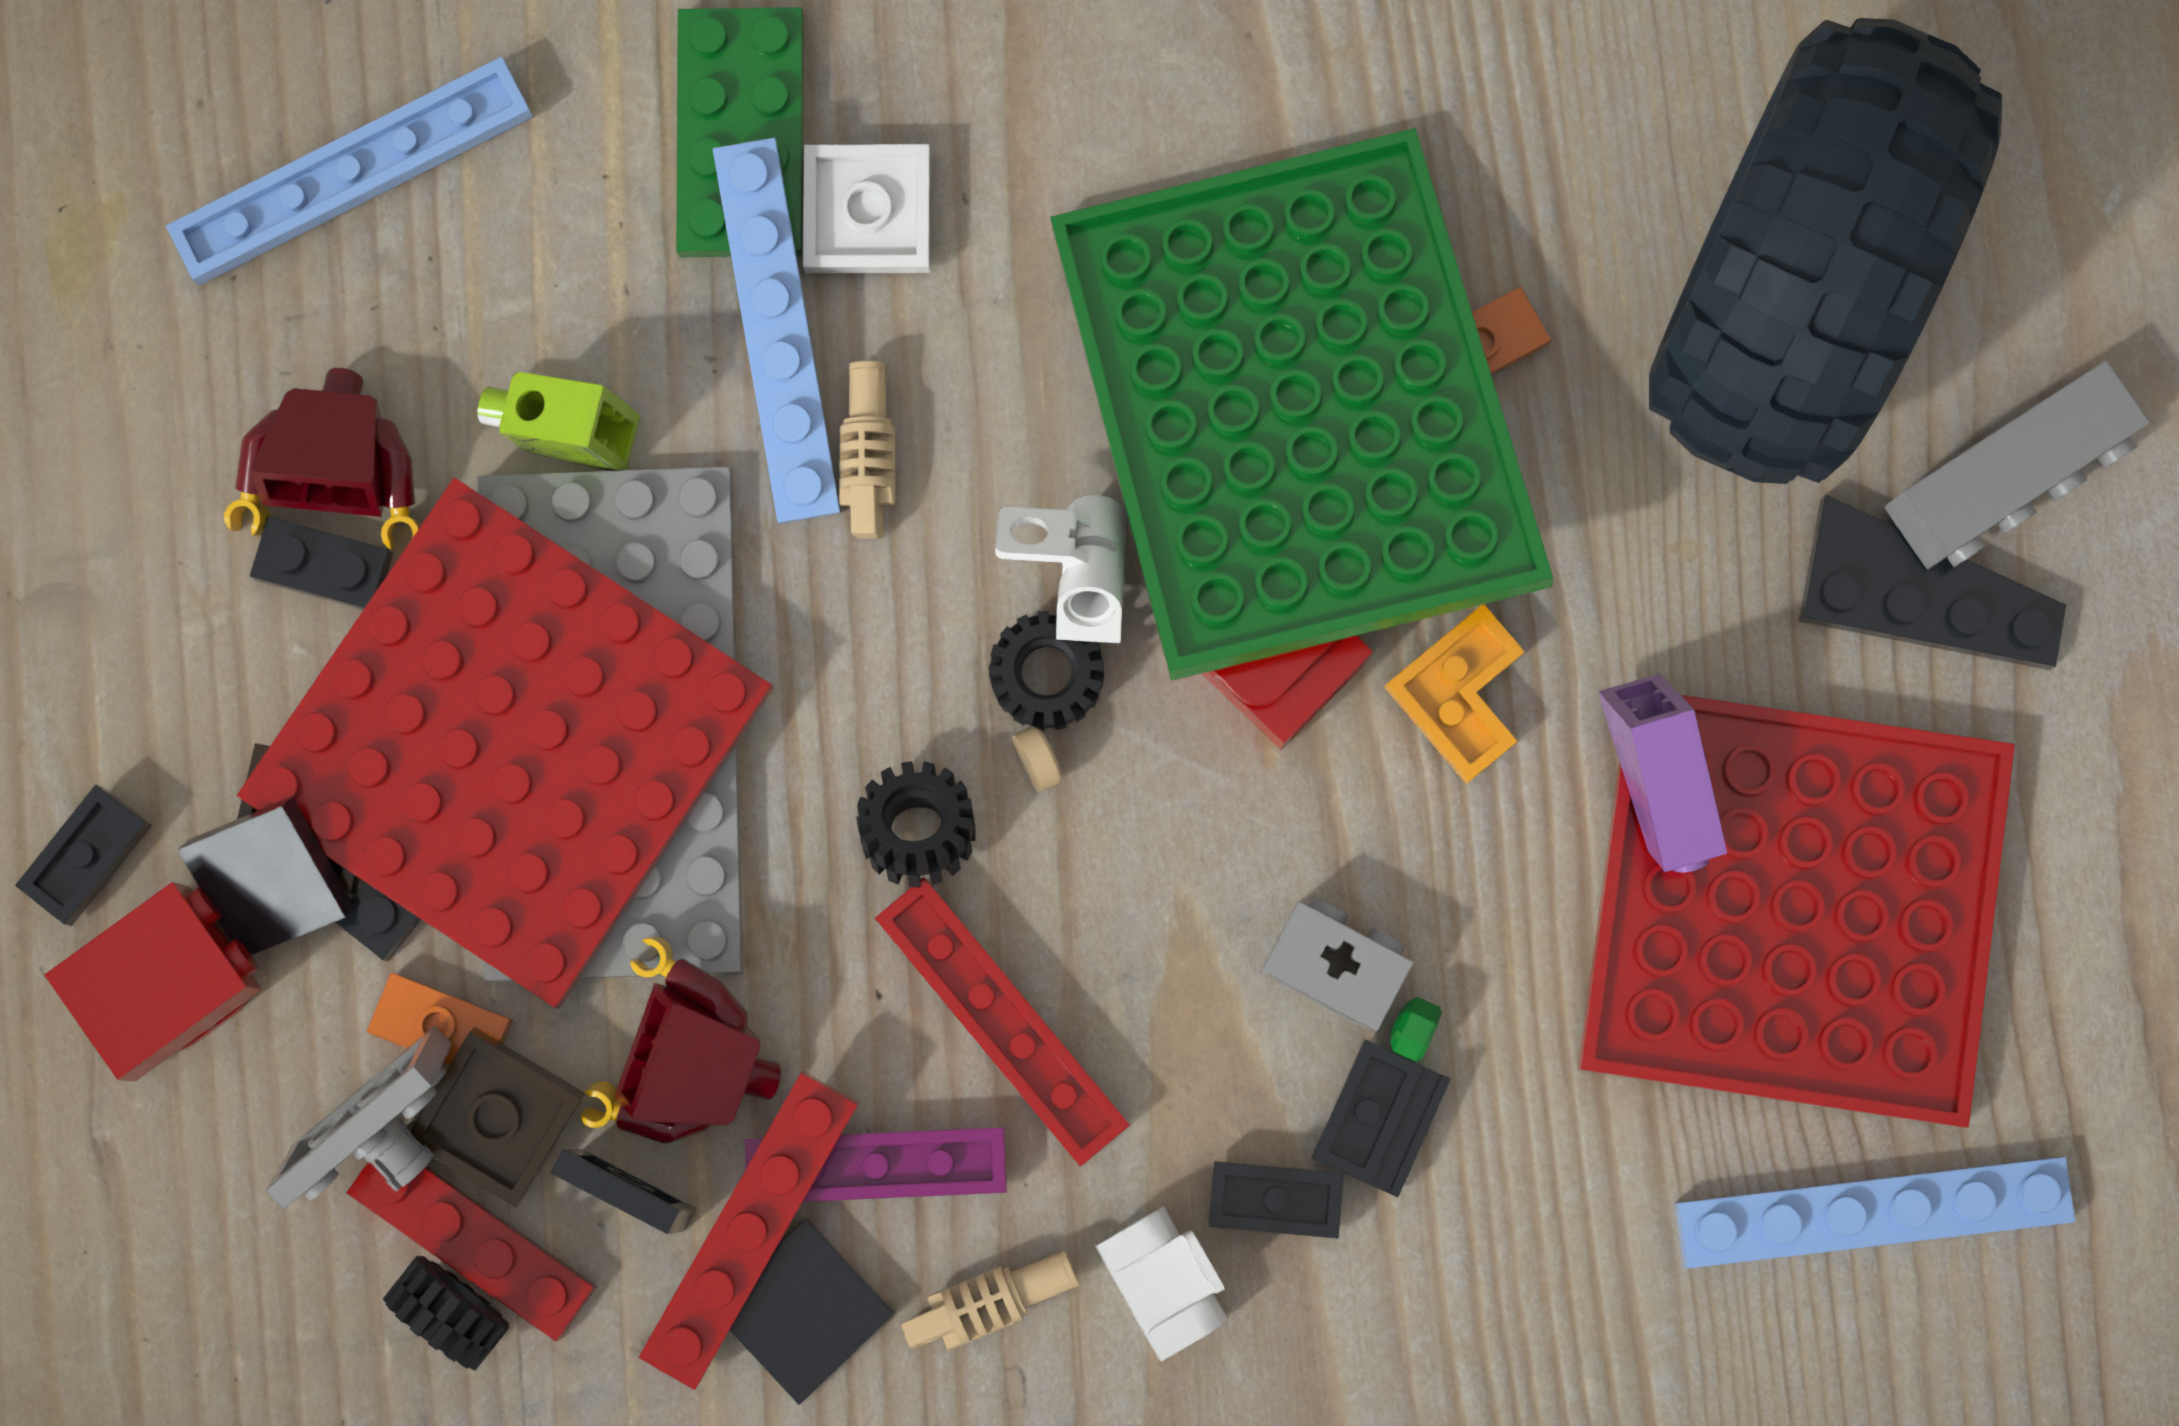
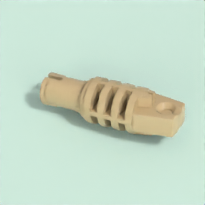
(867, 451)
(989, 1302)

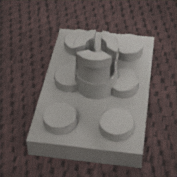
(369, 1126)

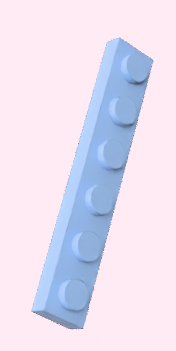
(349, 171)
(776, 330)
(1874, 1212)

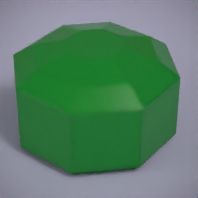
(1414, 1028)

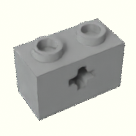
(1357, 996)

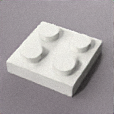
(866, 208)

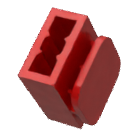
(1292, 687)
(156, 981)

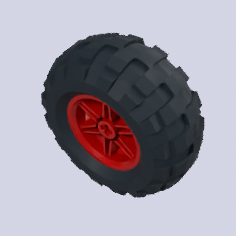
(1827, 251)

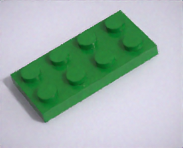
(735, 86)

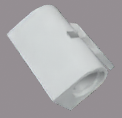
(1093, 554)
(1165, 1282)

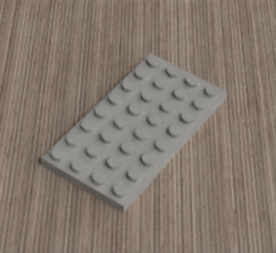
(673, 547)

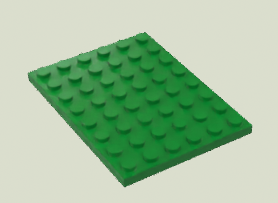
(1298, 405)

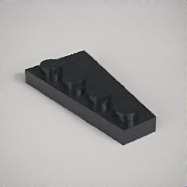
(1875, 585)

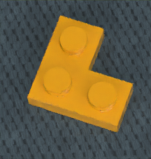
(1443, 687)

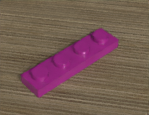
(909, 1164)

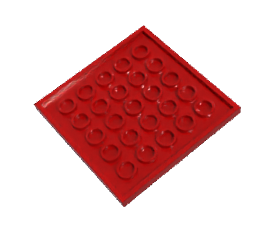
(507, 742)
(1834, 936)

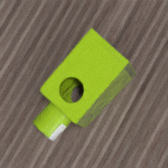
(563, 420)

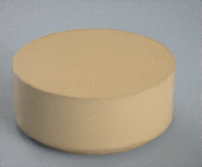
(1037, 758)

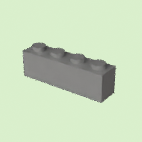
(2016, 466)

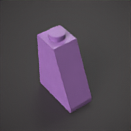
(1665, 772)

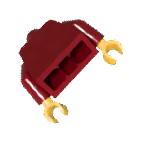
(327, 456)
(687, 1058)

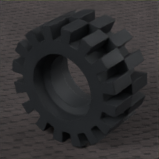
(1037, 709)
(908, 792)
(446, 1312)

